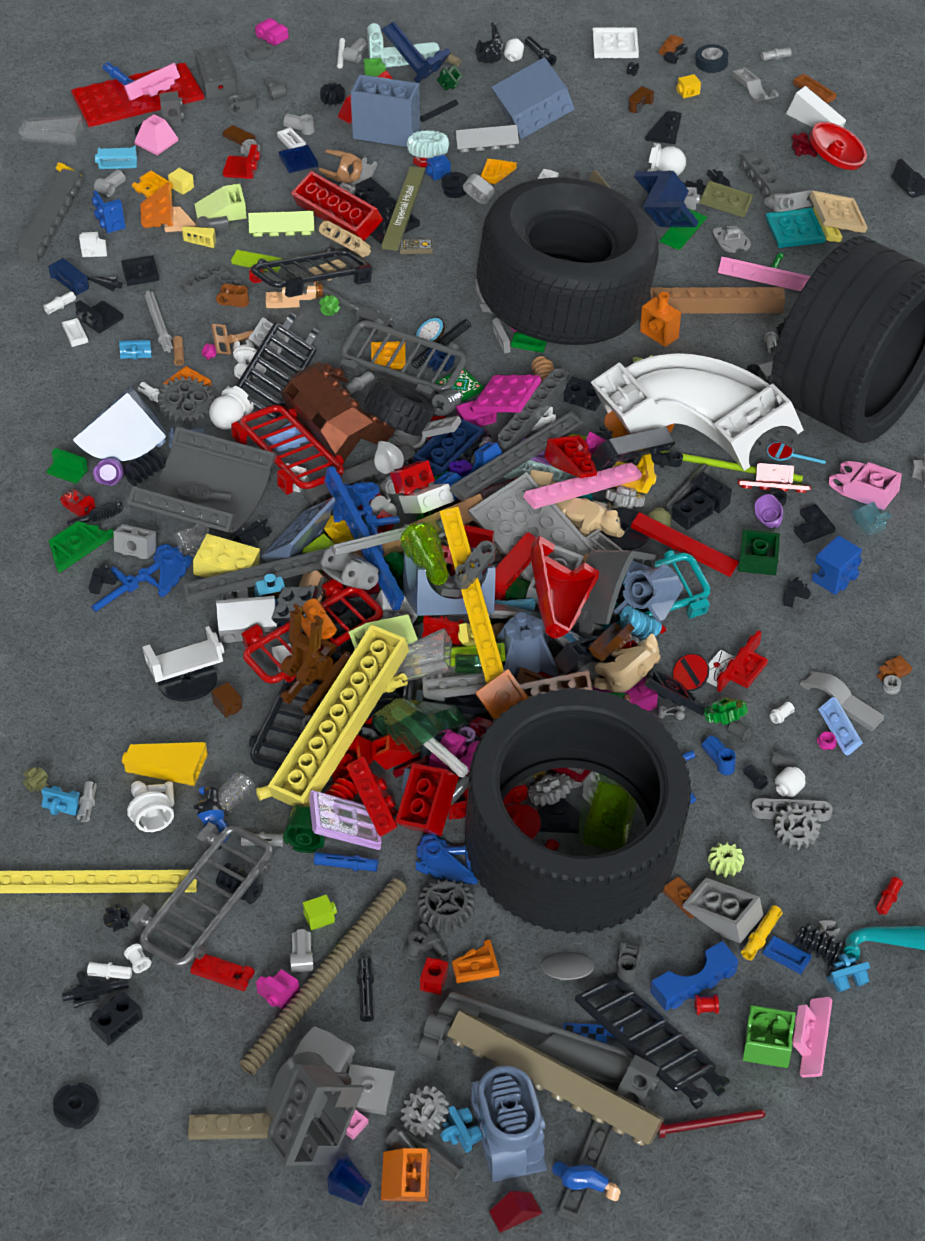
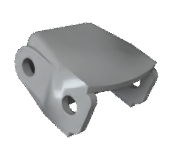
(350, 569)
(332, 1049)

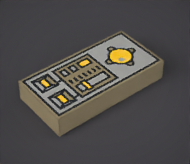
(416, 246)

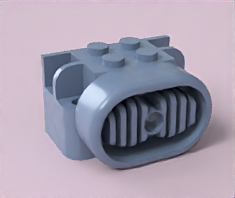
(509, 1123)

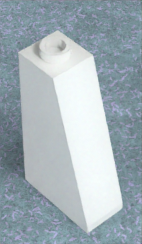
(811, 109)

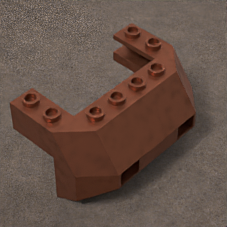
(318, 394)

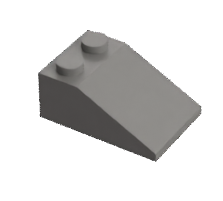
(725, 909)

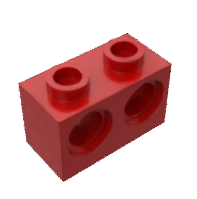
(411, 474)

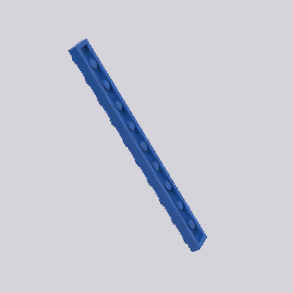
(359, 529)

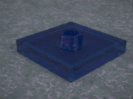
(298, 159)

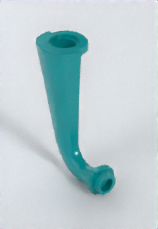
(895, 935)

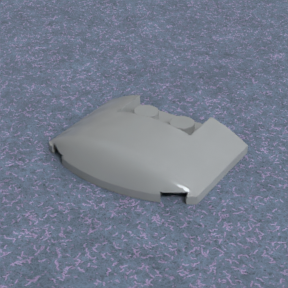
(451, 684)

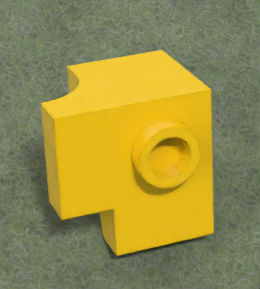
(339, 531)

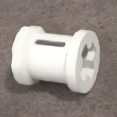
(137, 958)

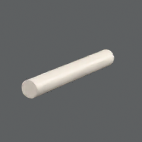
(340, 53)

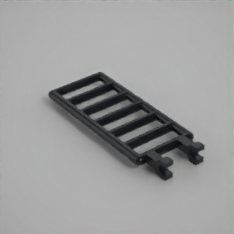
(284, 329)
(684, 1084)

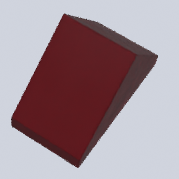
(514, 1210)

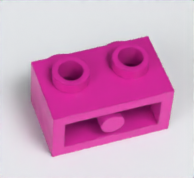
(455, 744)

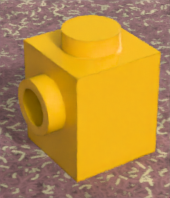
(688, 86)

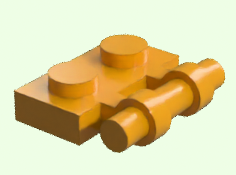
(152, 181)

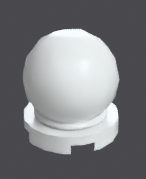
(667, 159)
(230, 407)

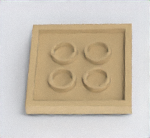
(838, 211)

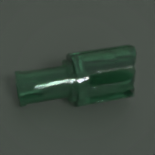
(467, 664)

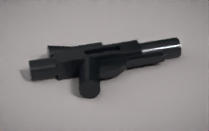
(92, 988)

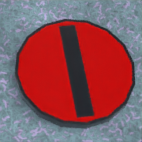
(691, 671)

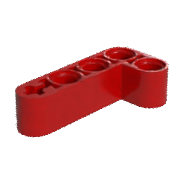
(513, 565)

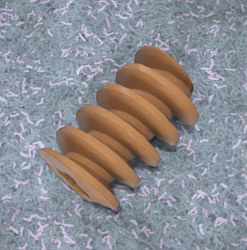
(542, 367)

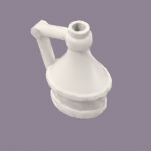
(150, 807)

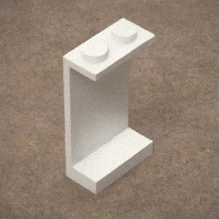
(185, 658)

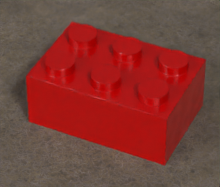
(427, 799)

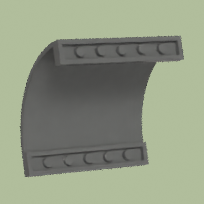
(215, 465)

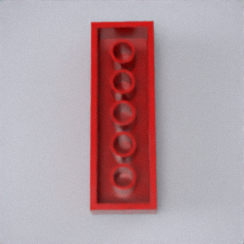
(336, 205)

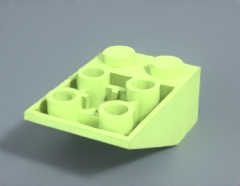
(224, 202)
(398, 625)

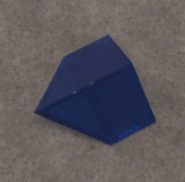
(347, 1181)

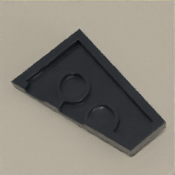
(666, 128)

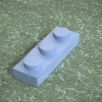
(840, 726)

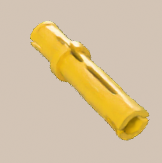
(758, 937)

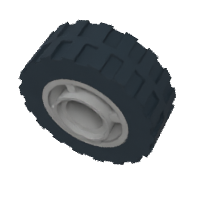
(712, 58)

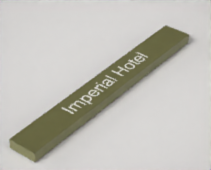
(403, 208)

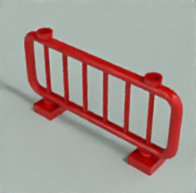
(286, 476)
(332, 592)

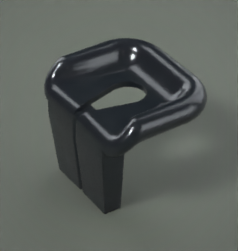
(904, 176)

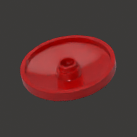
(838, 145)

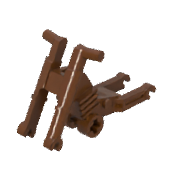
(309, 662)

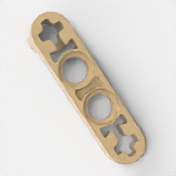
(361, 247)

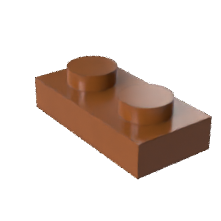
(671, 44)

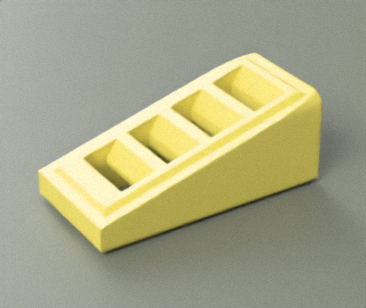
(208, 236)

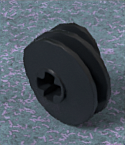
(453, 184)

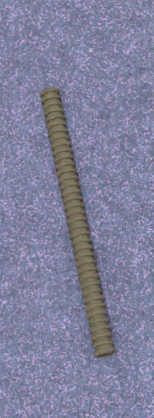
(322, 977)

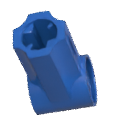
(722, 756)

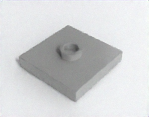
(376, 1085)

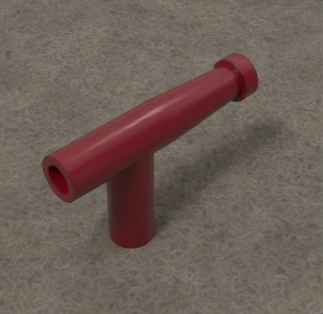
(400, 771)

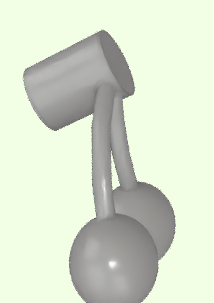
(679, 715)

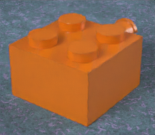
(660, 320)

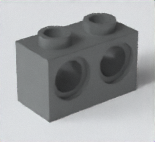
(634, 1083)

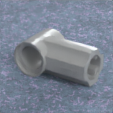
(355, 52)
(304, 123)
(108, 185)
(301, 952)

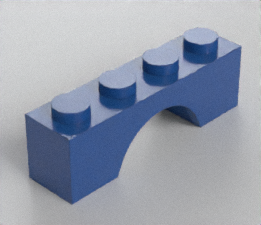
(482, 456)
(672, 989)

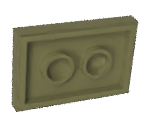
(726, 199)

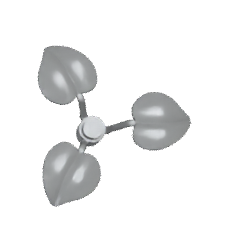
(387, 459)

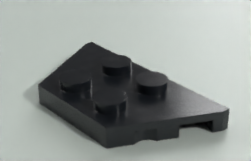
(670, 688)

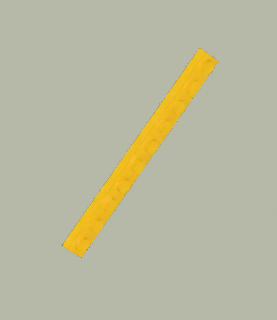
(472, 596)

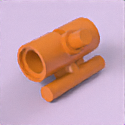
(312, 608)

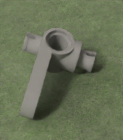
(789, 201)

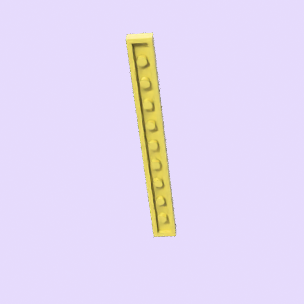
(93, 881)

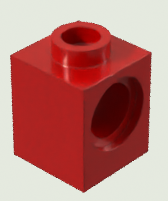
(432, 983)

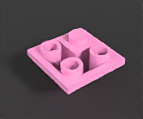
(155, 135)

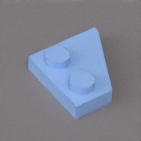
(284, 436)

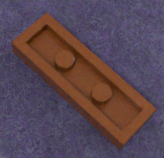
(817, 88)

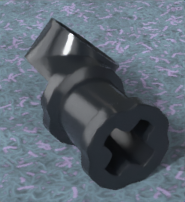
(671, 459)

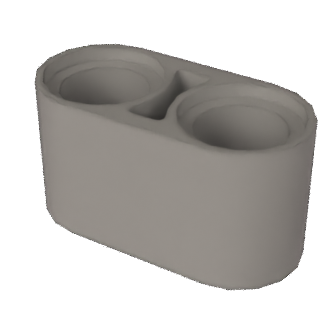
(478, 189)

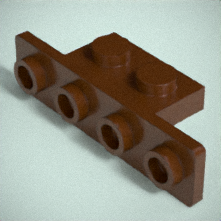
(610, 639)

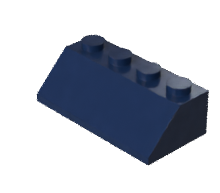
(448, 447)

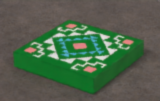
(465, 384)

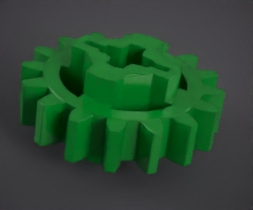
(725, 711)

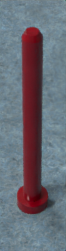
(709, 1122)

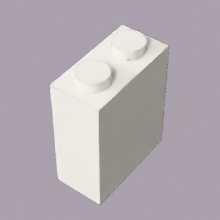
(427, 498)

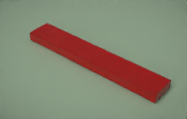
(684, 544)

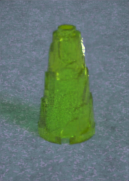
(424, 548)

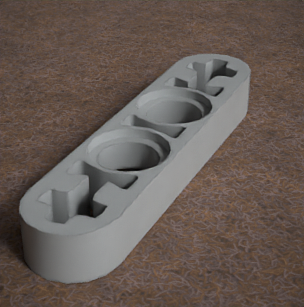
(765, 803)

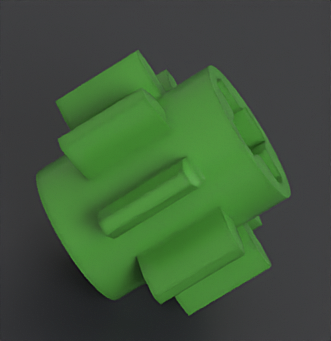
(329, 305)

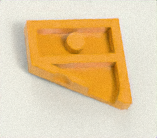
(496, 170)

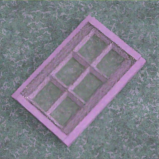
(342, 820)

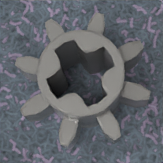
(246, 146)

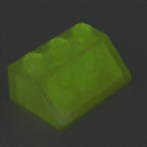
(609, 817)

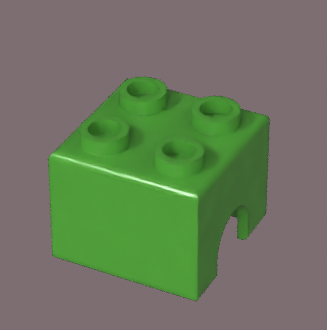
(769, 1036)

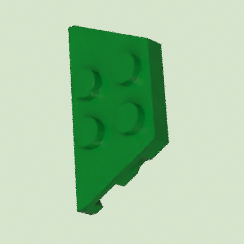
(76, 543)

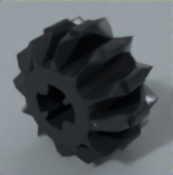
(332, 94)

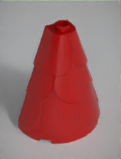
(559, 589)

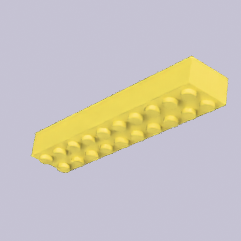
(339, 717)

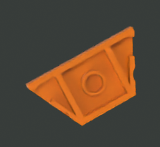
(157, 208)

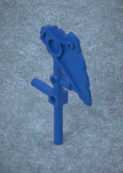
(362, 494)
(171, 566)
(438, 860)

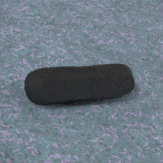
(350, 618)

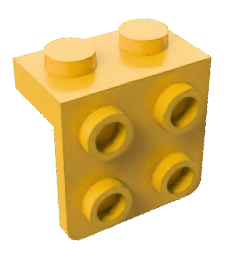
(648, 476)

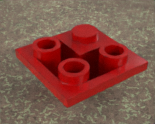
(389, 754)

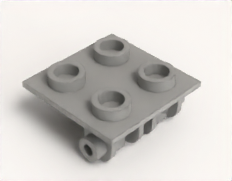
(260, 333)

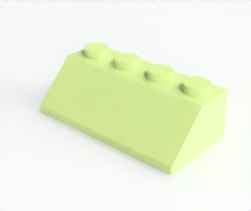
(281, 222)

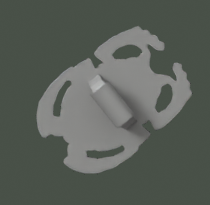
(731, 239)

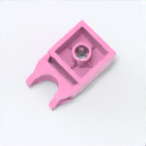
(867, 483)

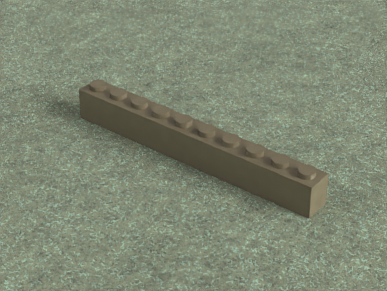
(557, 1078)

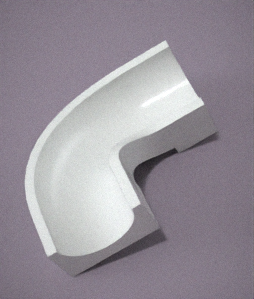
(696, 392)

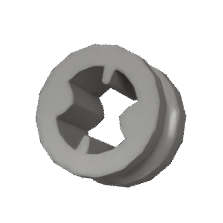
(893, 680)

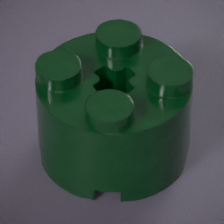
(299, 831)

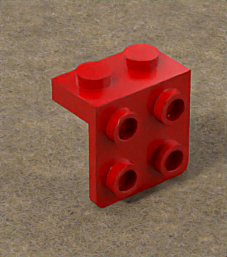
(242, 166)

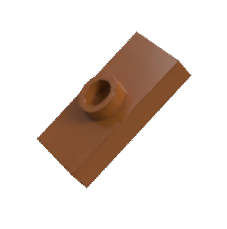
(678, 893)

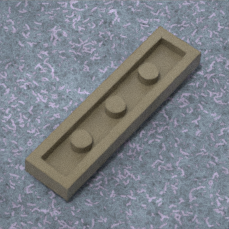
(229, 1126)

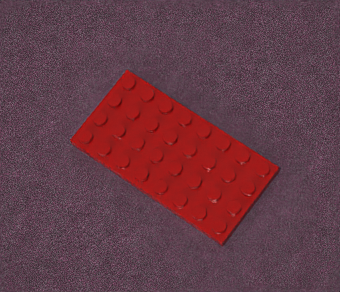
(109, 101)

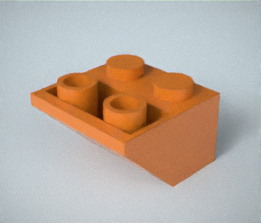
(405, 1175)

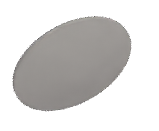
(567, 966)

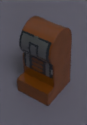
(640, 98)

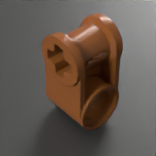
(234, 295)

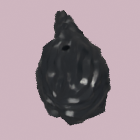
(491, 50)

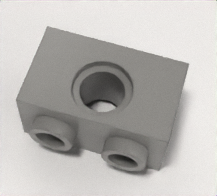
(134, 541)

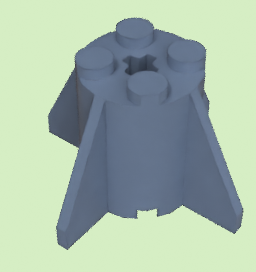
(650, 589)
(526, 645)

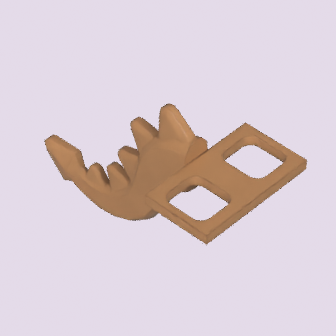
(227, 339)

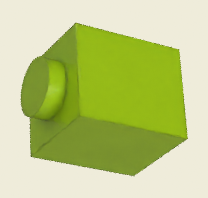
(319, 912)

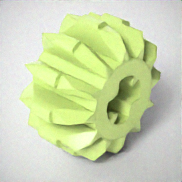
(726, 859)

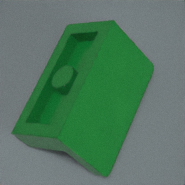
(67, 466)

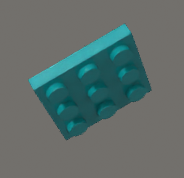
(795, 228)

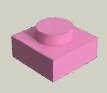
(356, 1125)

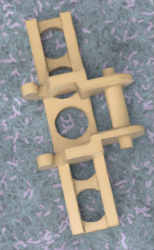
(338, 263)

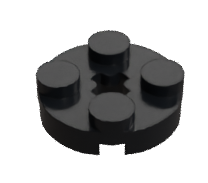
(77, 1117)

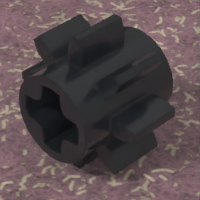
(116, 917)

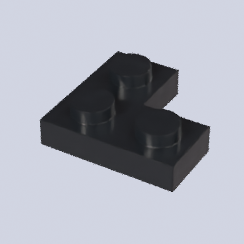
(816, 526)

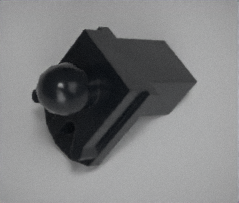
(100, 576)
(796, 589)

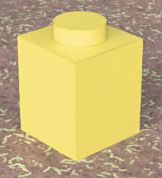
(181, 180)

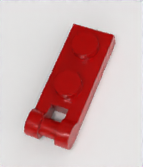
(222, 972)

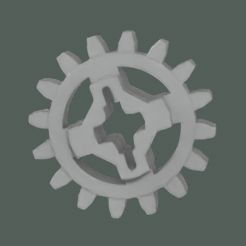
(625, 497)
(550, 789)
(800, 835)
(424, 1111)

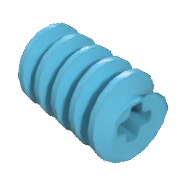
(643, 623)

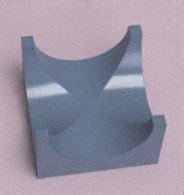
(426, 599)

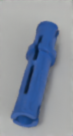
(115, 73)
(343, 861)

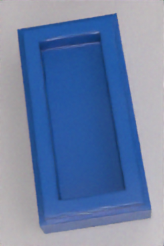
(787, 954)

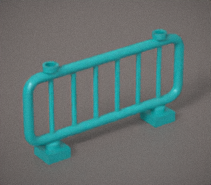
(697, 603)

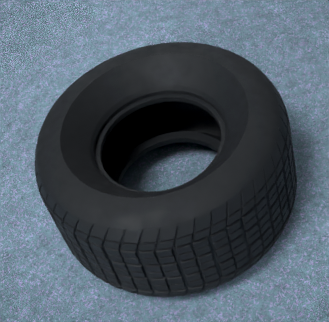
(558, 298)

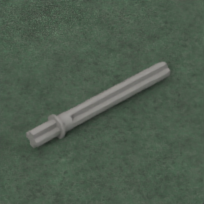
(164, 338)
(368, 541)

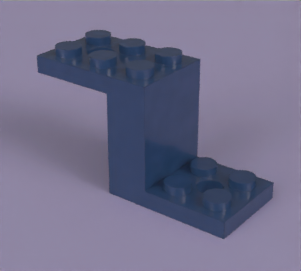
(666, 199)

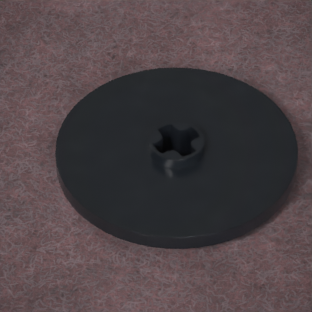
(631, 539)
(189, 685)

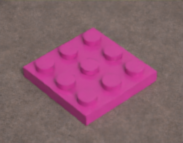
(506, 393)

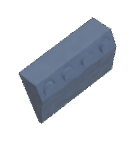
(300, 532)

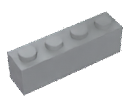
(486, 138)

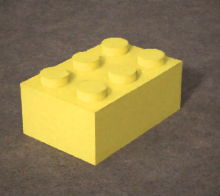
(223, 556)

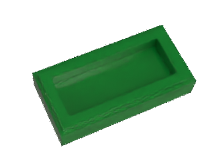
(528, 343)

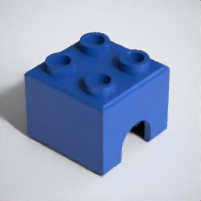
(838, 565)

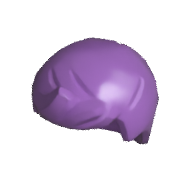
(108, 471)
(768, 511)

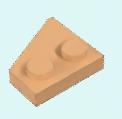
(180, 220)

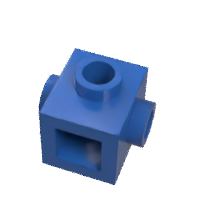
(438, 167)

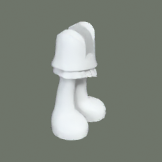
(244, 354)

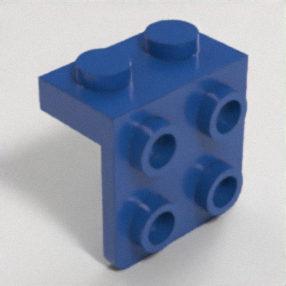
(109, 213)

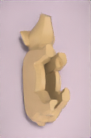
(590, 516)
(629, 666)

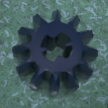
(437, 359)

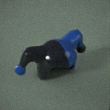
(210, 809)

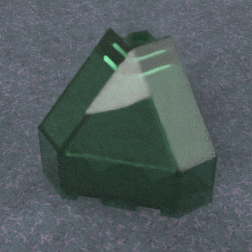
(416, 721)

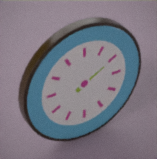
(431, 329)

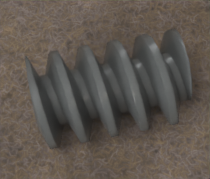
(446, 402)

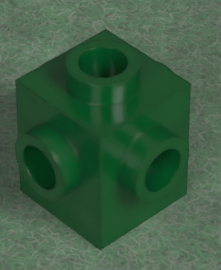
(448, 80)

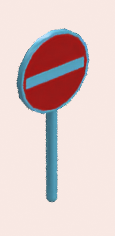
(781, 452)

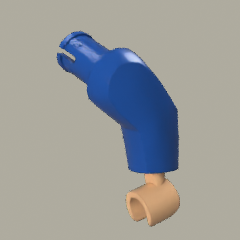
(585, 1177)

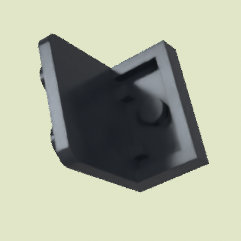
(98, 316)

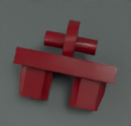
(803, 145)

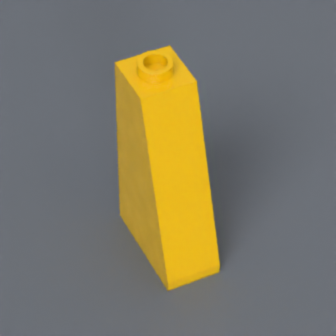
(167, 761)

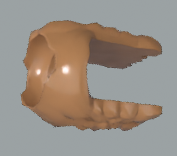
(342, 173)

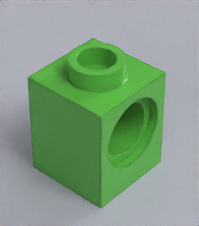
(374, 67)

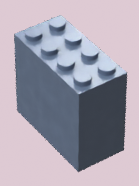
(533, 97)
(385, 110)

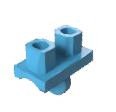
(135, 349)
(60, 801)
(840, 977)
(457, 1120)

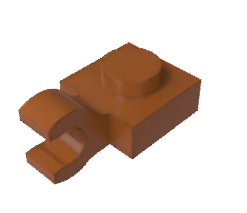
(896, 666)

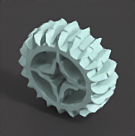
(427, 144)

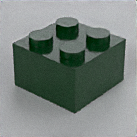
(759, 552)

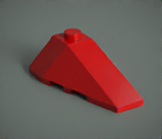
(570, 456)

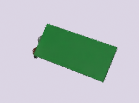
(678, 236)

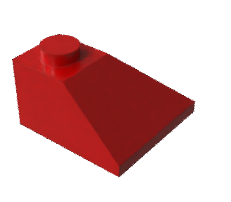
(357, 749)

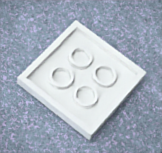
(615, 43)

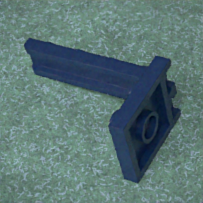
(411, 54)

